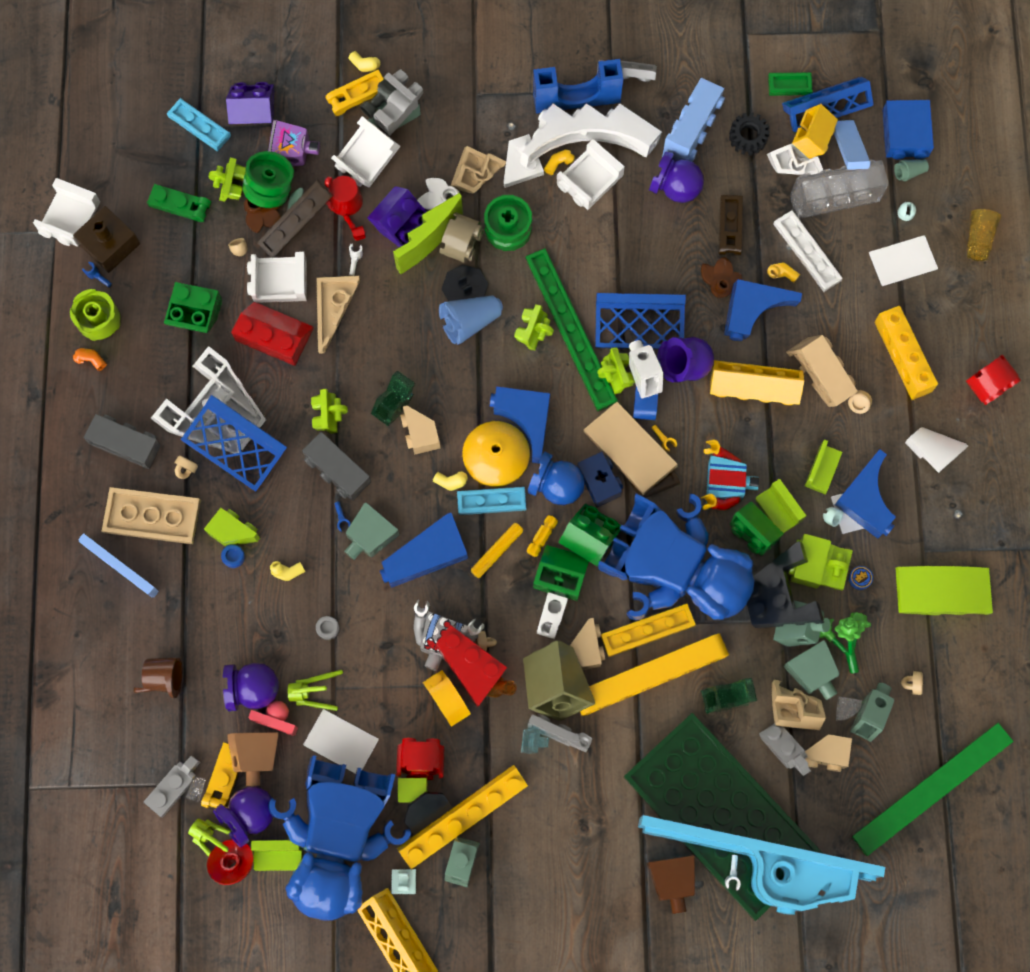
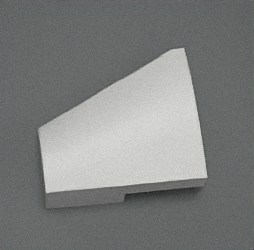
(792, 161)
(935, 447)

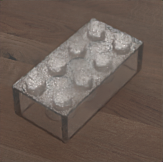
(838, 189)

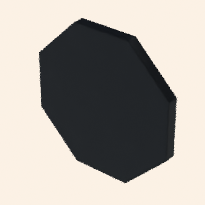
(464, 283)
(426, 810)

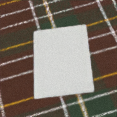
(903, 260)
(340, 741)

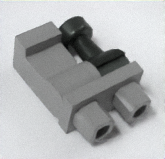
(399, 101)

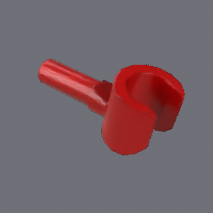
(357, 232)

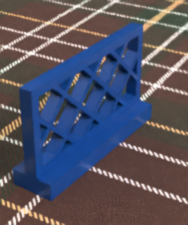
(638, 302)
(247, 428)

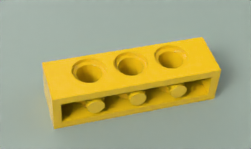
(906, 352)

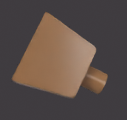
(252, 754)

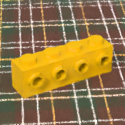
(756, 382)

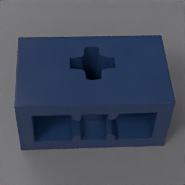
(600, 492)

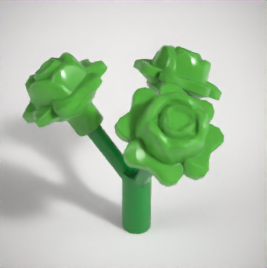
(851, 630)

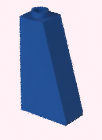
(426, 553)

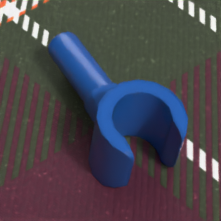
(94, 273)
(341, 516)

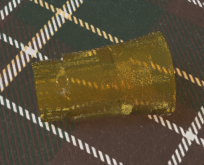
(982, 233)

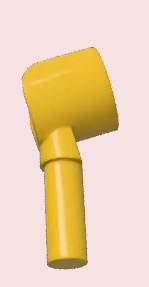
(664, 439)

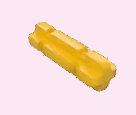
(542, 536)

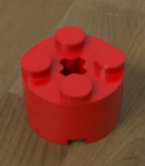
(993, 380)
(420, 758)

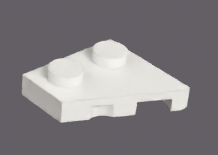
(514, 171)

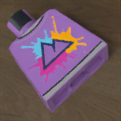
(292, 142)

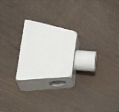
(645, 369)

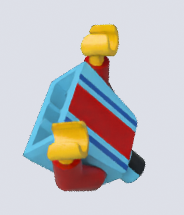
(726, 479)

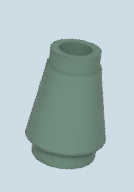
(909, 169)

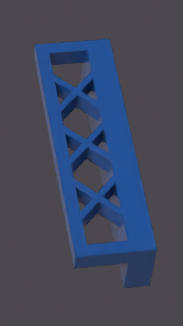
(829, 95)

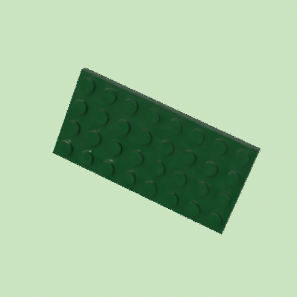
(702, 785)

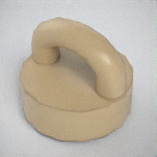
(860, 402)
(186, 464)
(484, 642)
(917, 686)

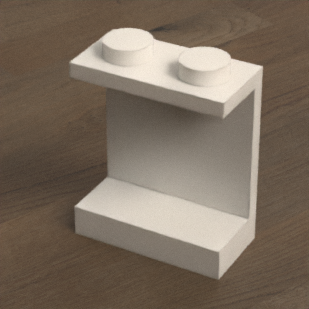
(67, 212)

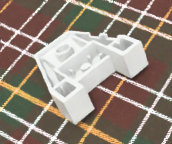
(226, 388)

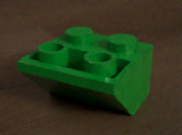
(193, 307)
(755, 529)
(590, 534)
(560, 573)

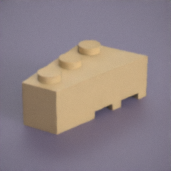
(824, 369)

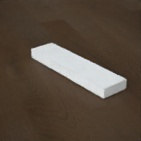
(808, 251)

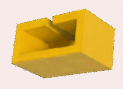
(819, 126)

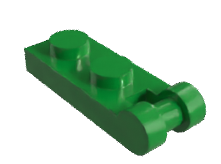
(178, 203)

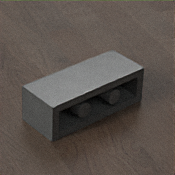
(122, 440)
(335, 467)

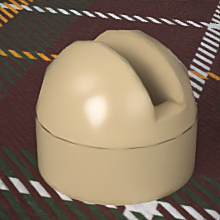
(238, 247)

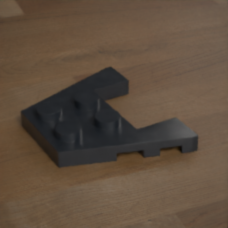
(772, 597)

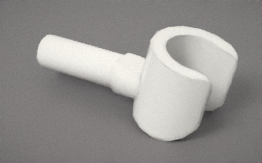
(354, 258)
(733, 873)

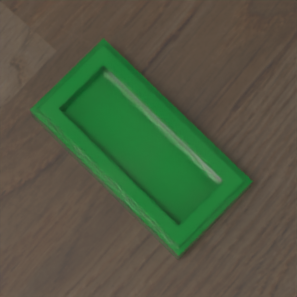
(789, 84)

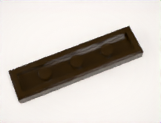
(295, 219)

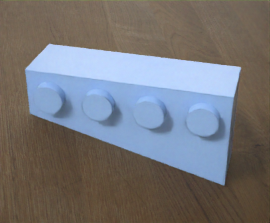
(694, 120)

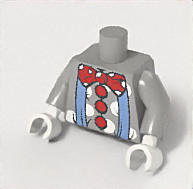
(431, 627)

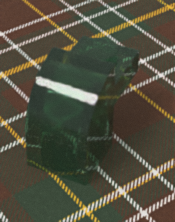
(391, 402)
(729, 696)

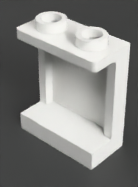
(366, 153)
(590, 175)
(278, 278)

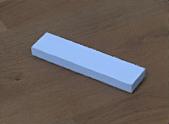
(851, 145)
(118, 565)

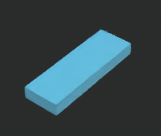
(198, 124)
(491, 500)

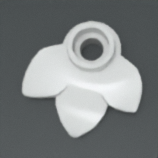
(437, 193)

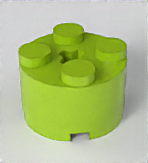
(103, 323)

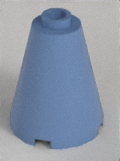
(468, 316)

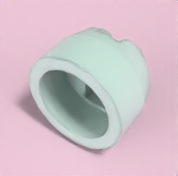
(902, 211)
(833, 516)

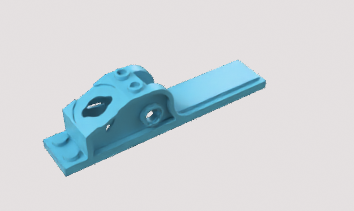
(803, 870)

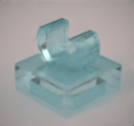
(532, 741)

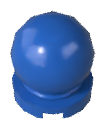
(558, 481)

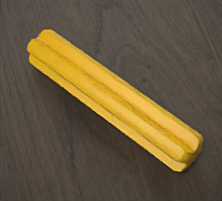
(497, 550)

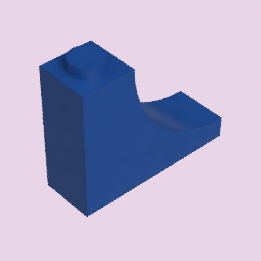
(751, 300)
(527, 410)
(864, 502)

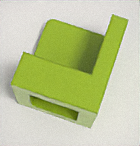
(411, 788)

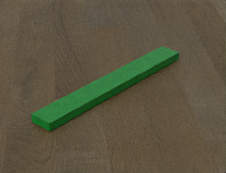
(570, 329)
(932, 789)

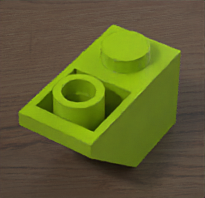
(229, 530)

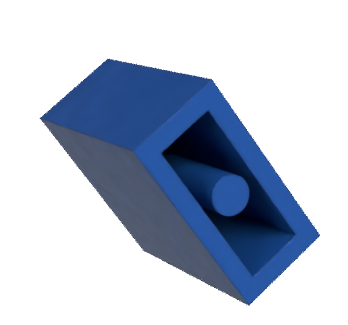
(907, 129)

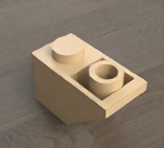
(422, 431)
(587, 646)
(830, 751)

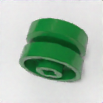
(267, 179)
(508, 222)

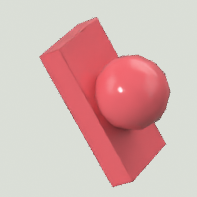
(275, 716)

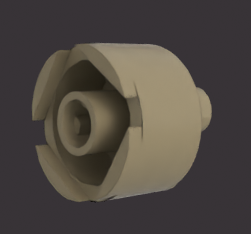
(461, 238)

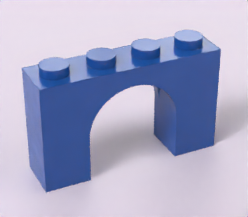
(601, 90)

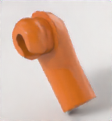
(89, 355)

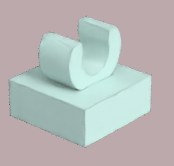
(404, 881)

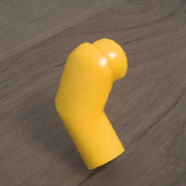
(556, 159)
(782, 270)

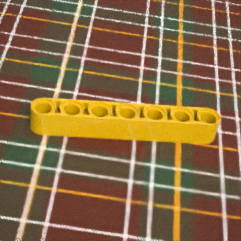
(657, 672)

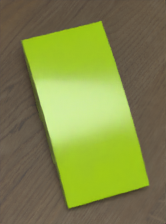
(428, 235)
(943, 590)

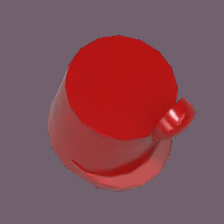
(346, 195)

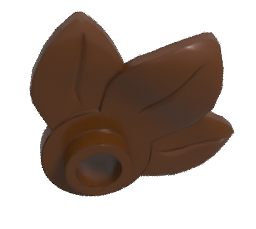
(260, 216)
(719, 275)

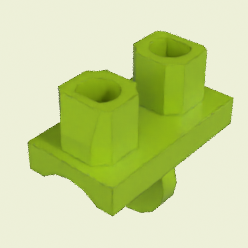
(232, 171)
(537, 327)
(614, 370)
(330, 411)
(836, 567)

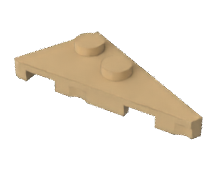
(332, 301)

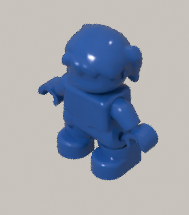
(675, 564)
(337, 833)

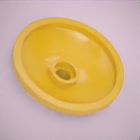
(501, 467)

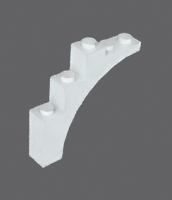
(617, 127)

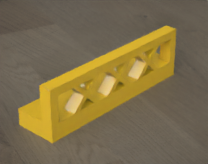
(400, 934)

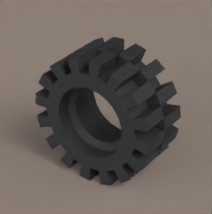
(753, 123)

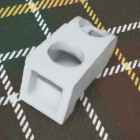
(552, 615)

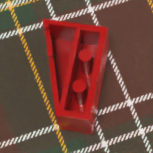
(470, 663)

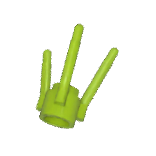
(299, 691)
(203, 832)

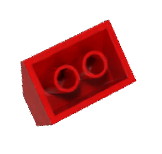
(272, 333)

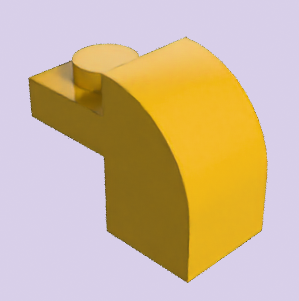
(447, 698)

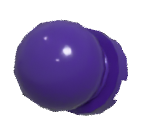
(678, 179)
(685, 359)
(250, 686)
(245, 814)

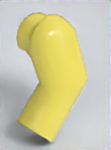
(364, 64)
(451, 483)
(286, 573)

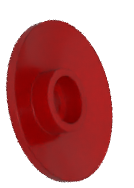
(219, 863)

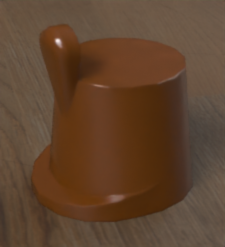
(162, 676)

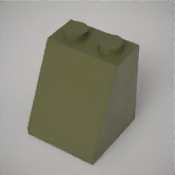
(556, 682)

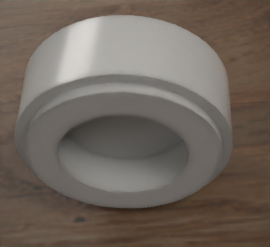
(327, 627)

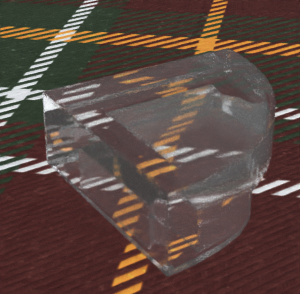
(847, 708)
(196, 788)

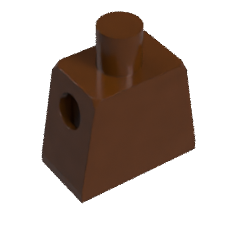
(674, 880)

